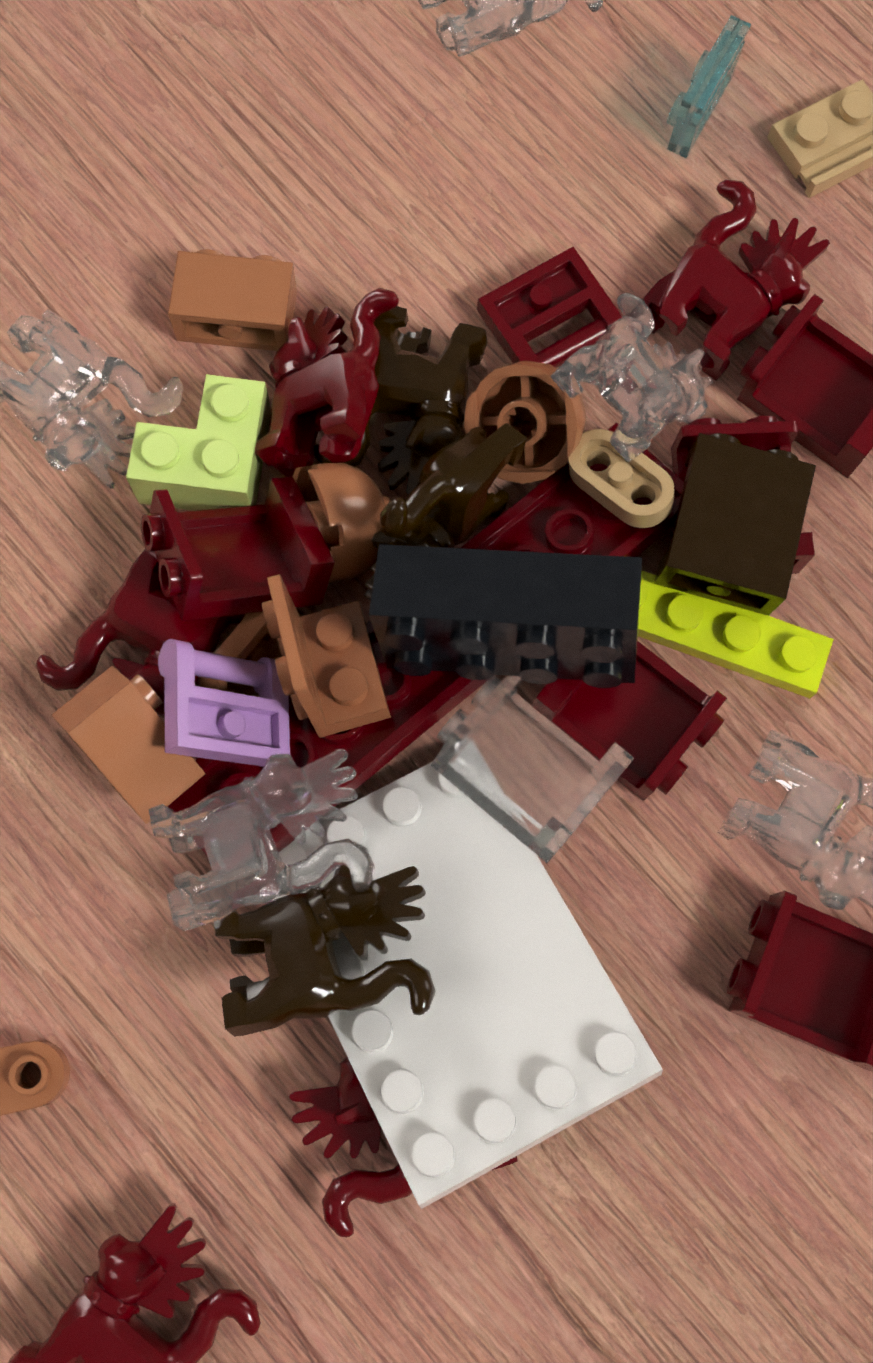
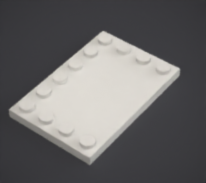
(521, 1007)

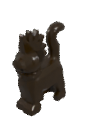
(418, 387)
(451, 493)
(300, 954)

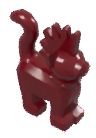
(721, 292)
(324, 386)
(141, 618)
(349, 1116)
(103, 1319)

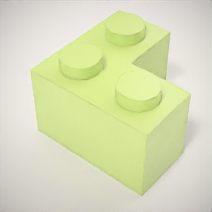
(206, 464)

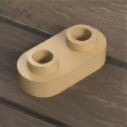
(621, 481)

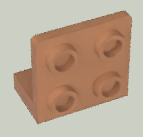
(326, 663)

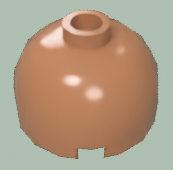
(535, 407)
(346, 512)

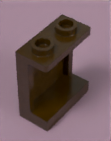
(737, 524)

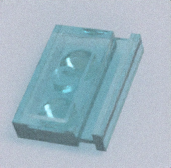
(708, 84)

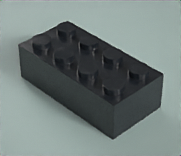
(507, 614)

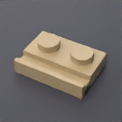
(828, 138)

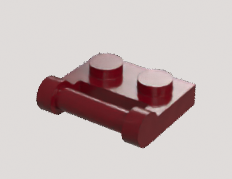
(543, 301)

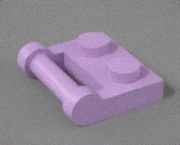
(220, 722)

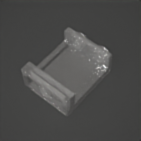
(524, 767)

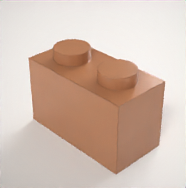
(232, 300)
(125, 741)

